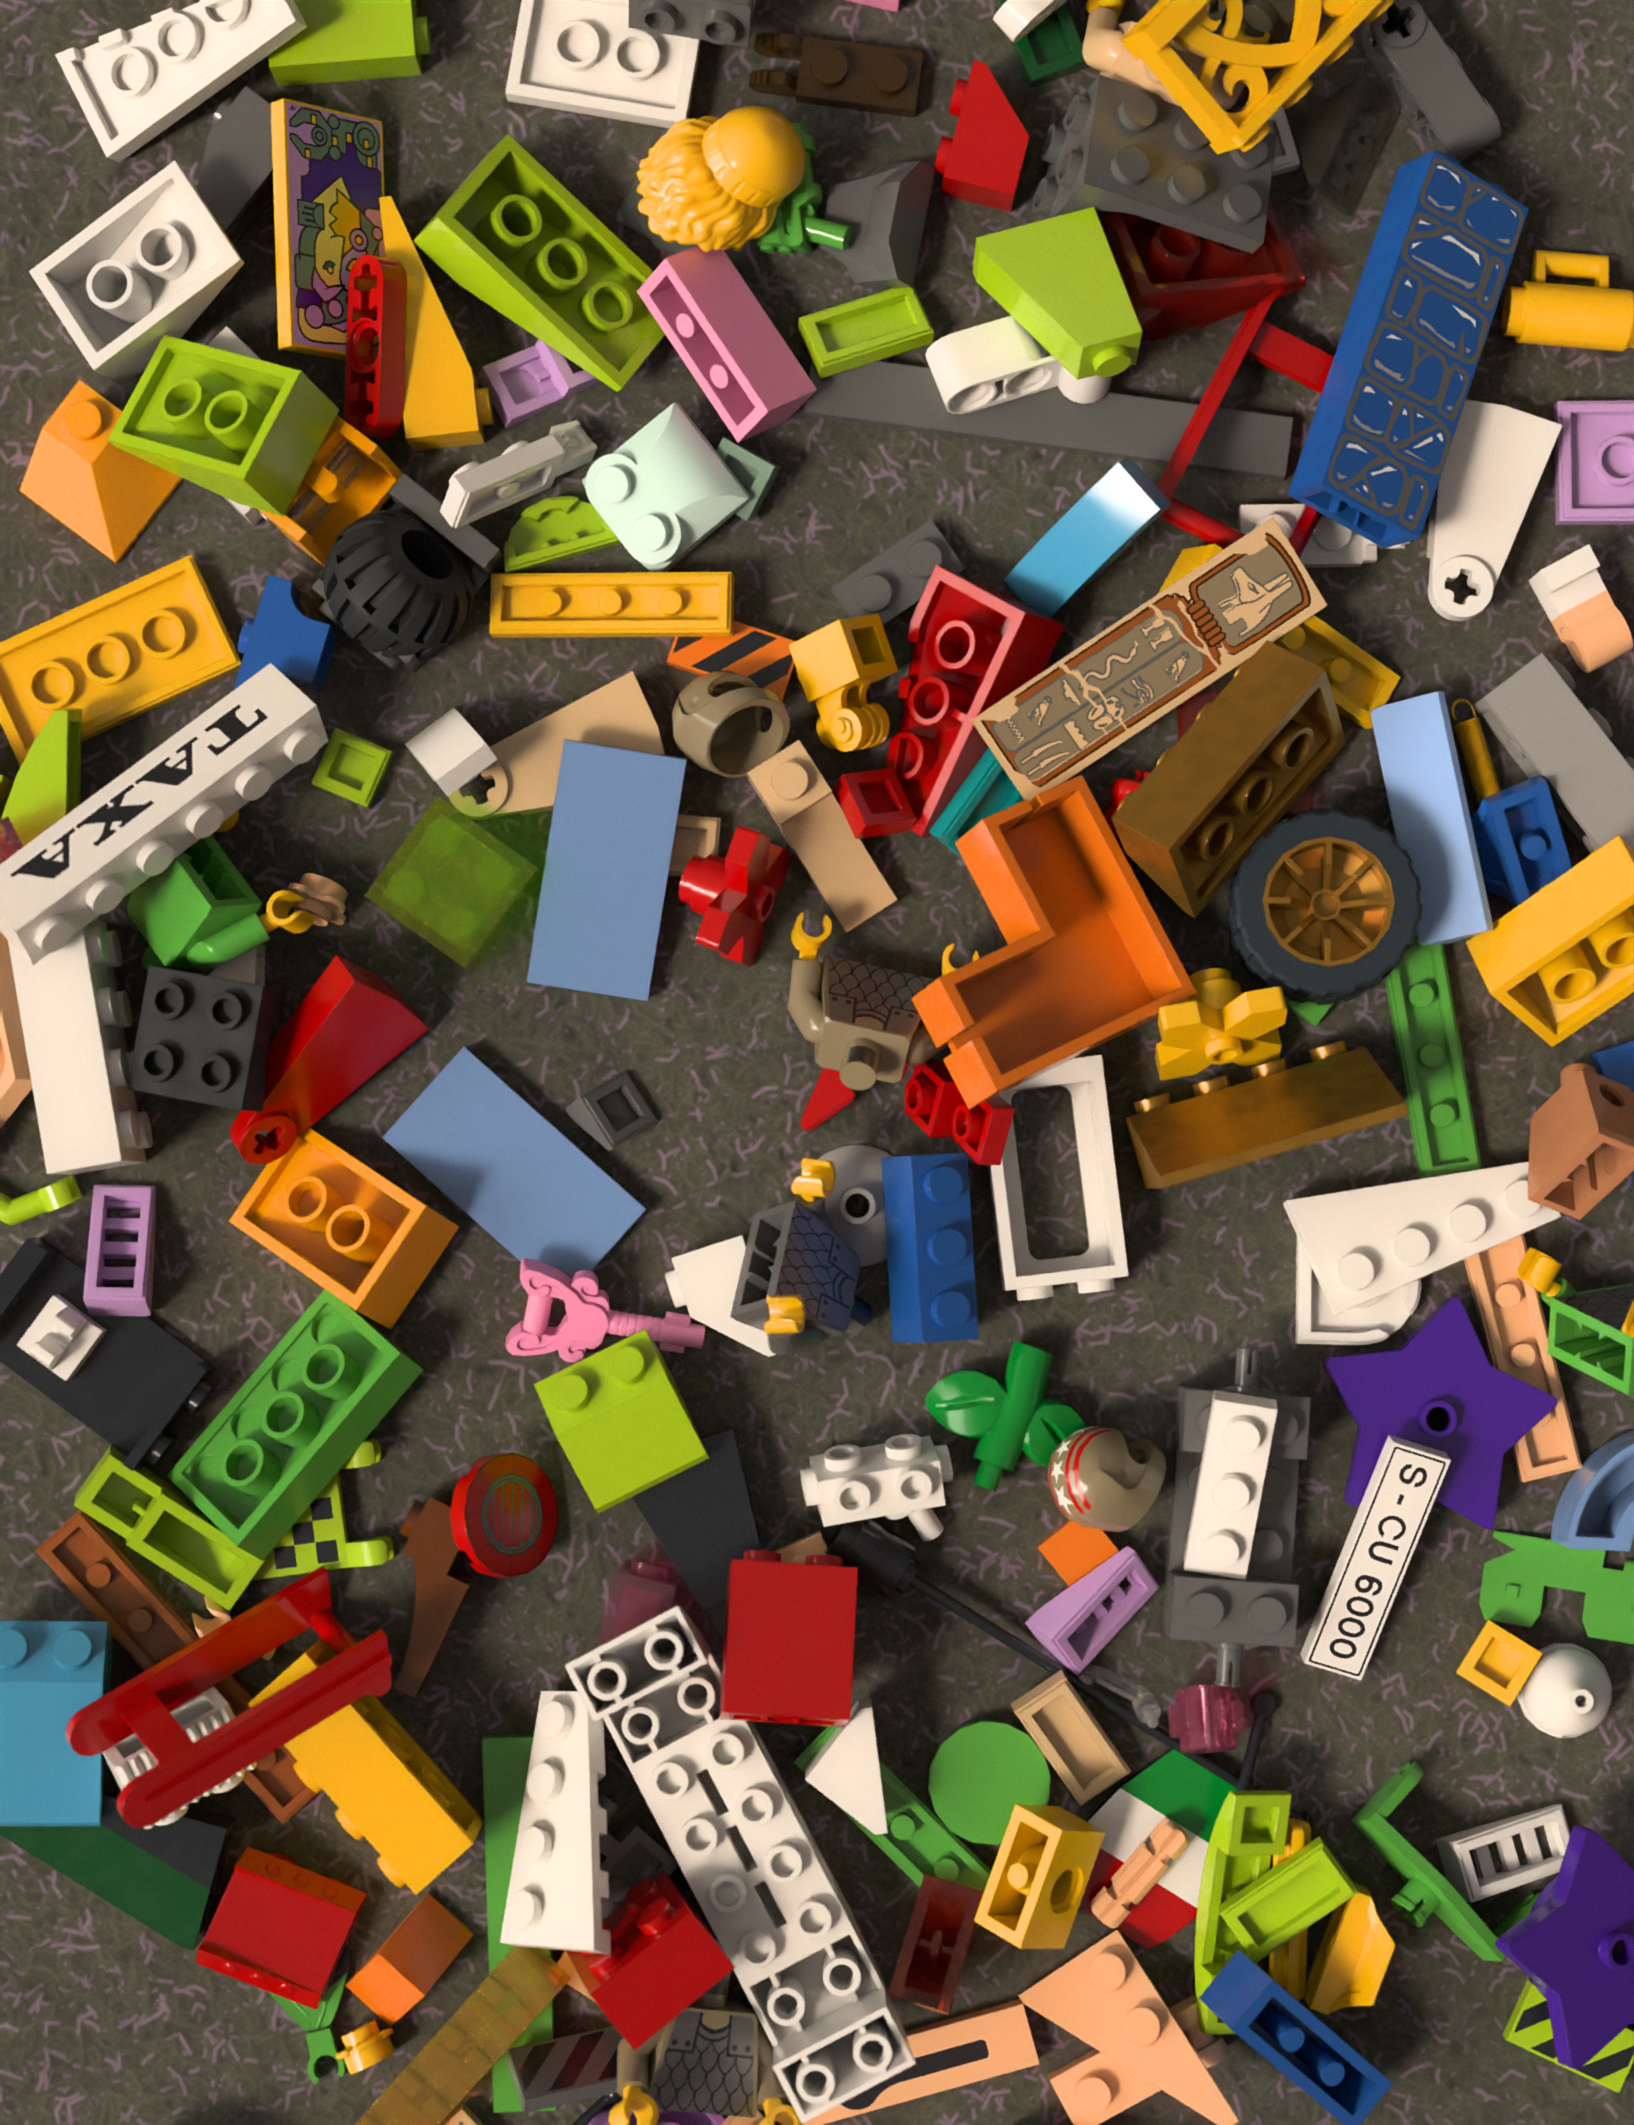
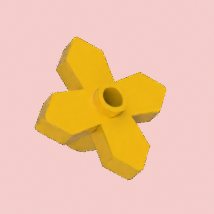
(1219, 1026)

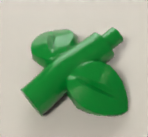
(1005, 1415)

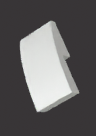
(451, 751)

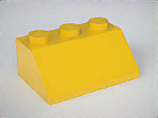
(1565, 947)

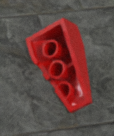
(964, 659)

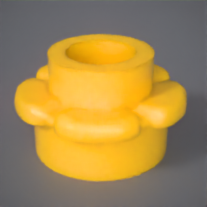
(365, 2046)

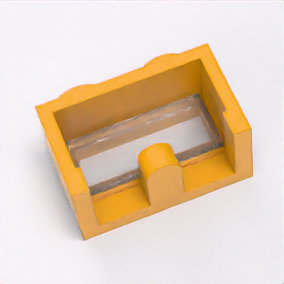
(341, 485)

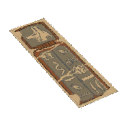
(1150, 661)

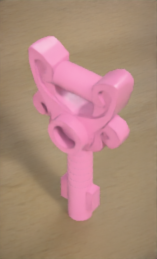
(586, 1317)

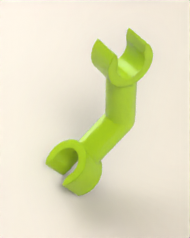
(39, 1201)

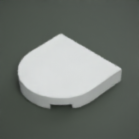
(1358, 1326)

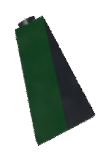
(153, 1874)

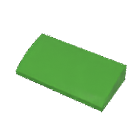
(294, 1424)

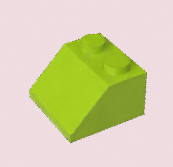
(621, 1421)

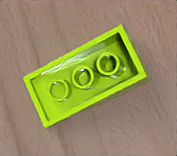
(545, 264)

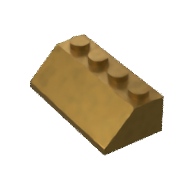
(1231, 776)

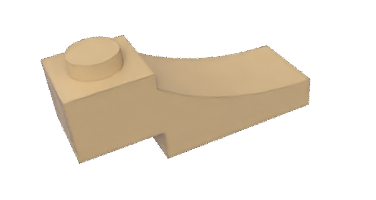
(821, 836)

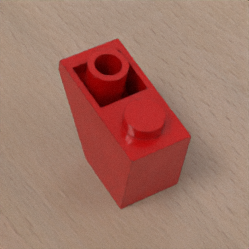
(988, 143)

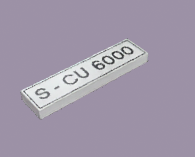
(1375, 1557)

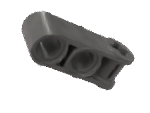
(1429, 82)

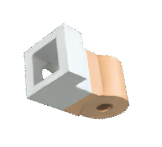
(1582, 610)

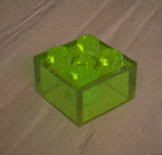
(454, 884)

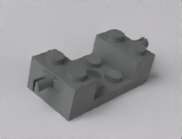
(1223, 1609)

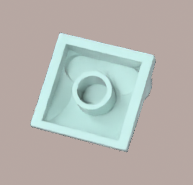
(664, 490)

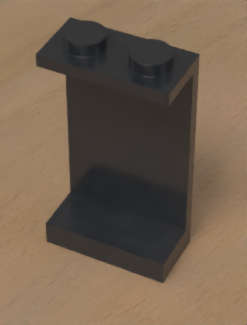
(131, 1381)

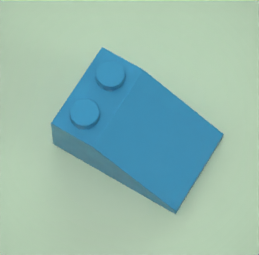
(44, 1680)

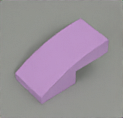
(532, 382)

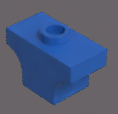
(285, 638)

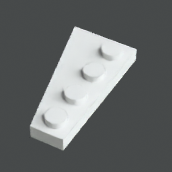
(160, 71)
(557, 1852)

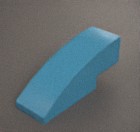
(1087, 538)

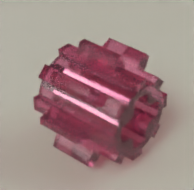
(1206, 1719)

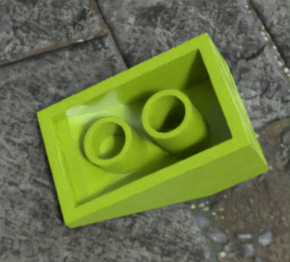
(226, 422)

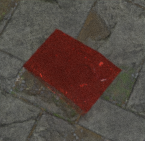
(1191, 281)

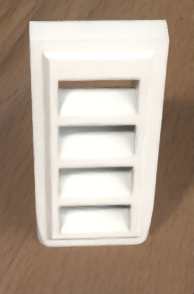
(1459, 1866)

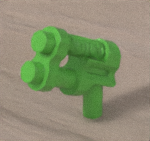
(796, 218)

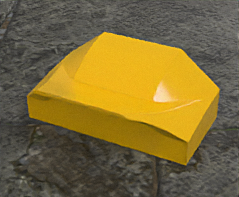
(1350, 1957)

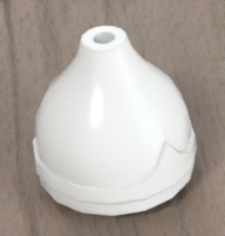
(1566, 1691)

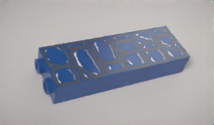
(1409, 350)

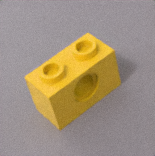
(1039, 1877)

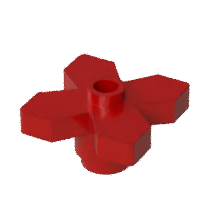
(735, 893)

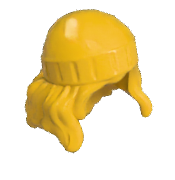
(720, 177)

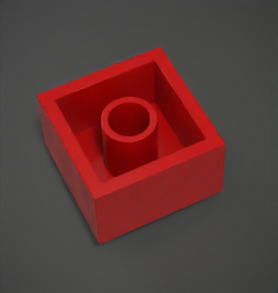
(657, 1960)

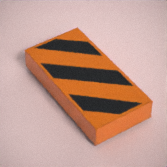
(749, 652)

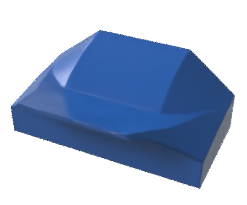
(1519, 841)

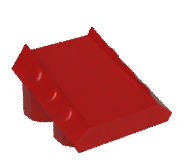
(281, 1927)

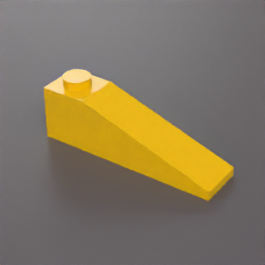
(440, 389)
(1355, 677)

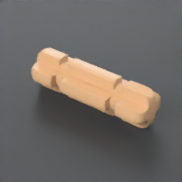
(1139, 1873)

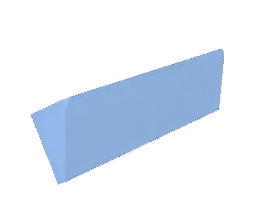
(1432, 816)

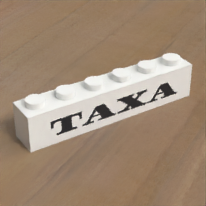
(155, 811)

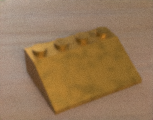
(1261, 1116)

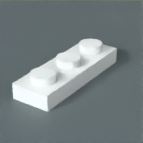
(1230, 1484)

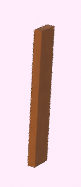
(154, 1630)

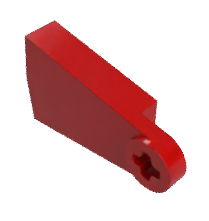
(323, 1053)

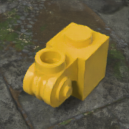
(835, 674)

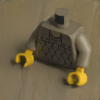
(859, 1012)
(703, 2062)

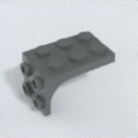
(1152, 161)

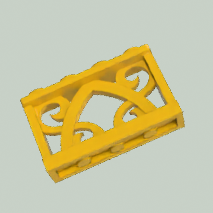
(1192, 28)

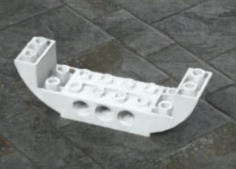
(747, 1861)

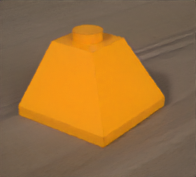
(90, 482)

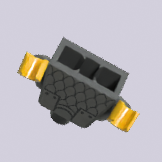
(798, 1270)

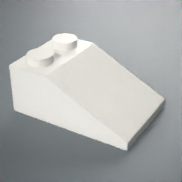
(139, 274)

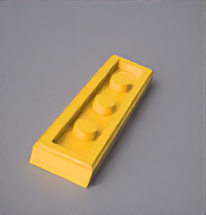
(612, 605)

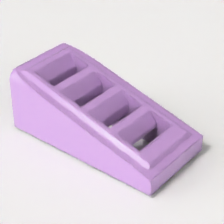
(121, 1300)
(1078, 1625)

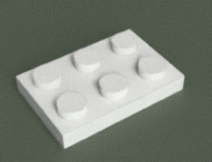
(591, 63)

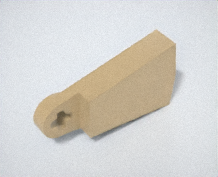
(531, 758)

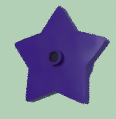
(1445, 1369)
(1581, 1947)

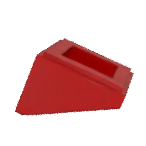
(826, 1100)

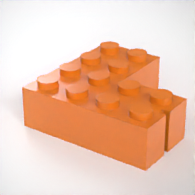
(1078, 955)

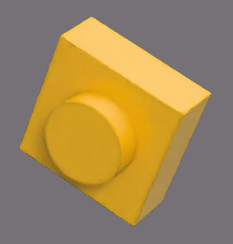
(1499, 1663)

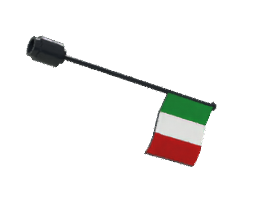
(1172, 1787)

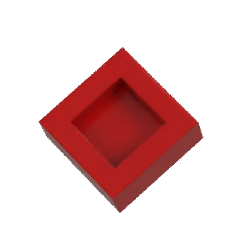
(874, 803)

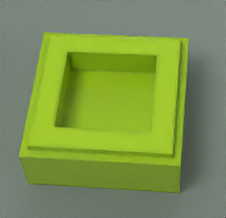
(352, 768)

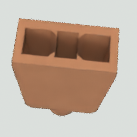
(1581, 1142)

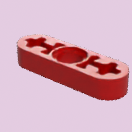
(374, 288)

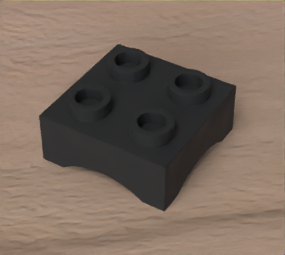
(204, 1039)

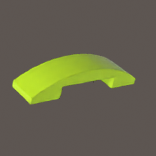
(1239, 1852)

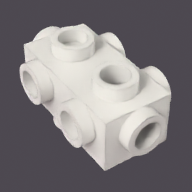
(879, 1481)

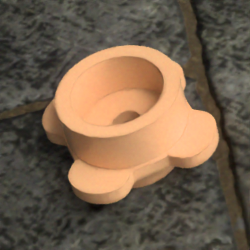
(321, 898)

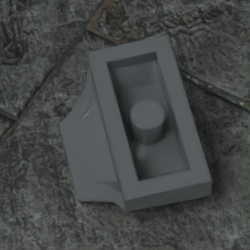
(886, 222)

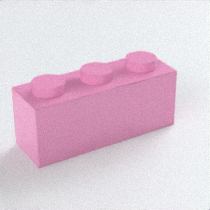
(726, 341)

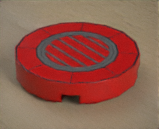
(504, 1515)

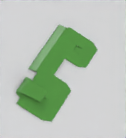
(1545, 1563)

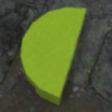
(555, 531)

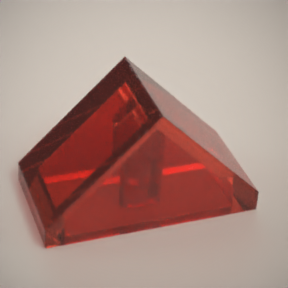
(937, 1945)

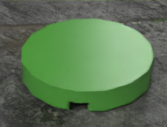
(982, 1775)

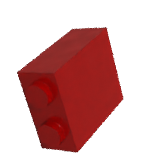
(789, 1640)

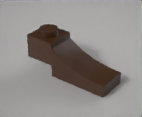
(438, 1588)

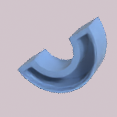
(1599, 1500)

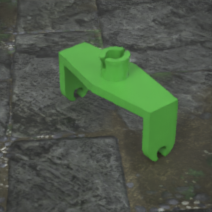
(1426, 1887)

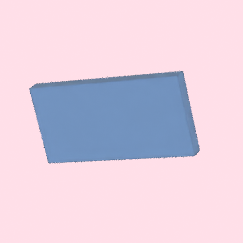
(606, 869)
(512, 1169)

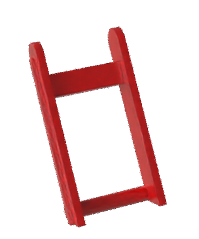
(1277, 351)
(191, 1768)

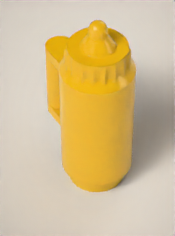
(1569, 313)

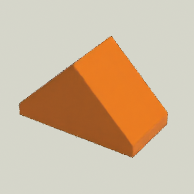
(410, 1960)

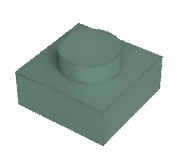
(752, 471)

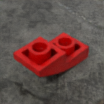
(941, 1112)

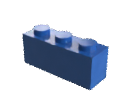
(929, 1248)
(1295, 2040)

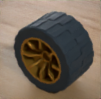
(1324, 907)

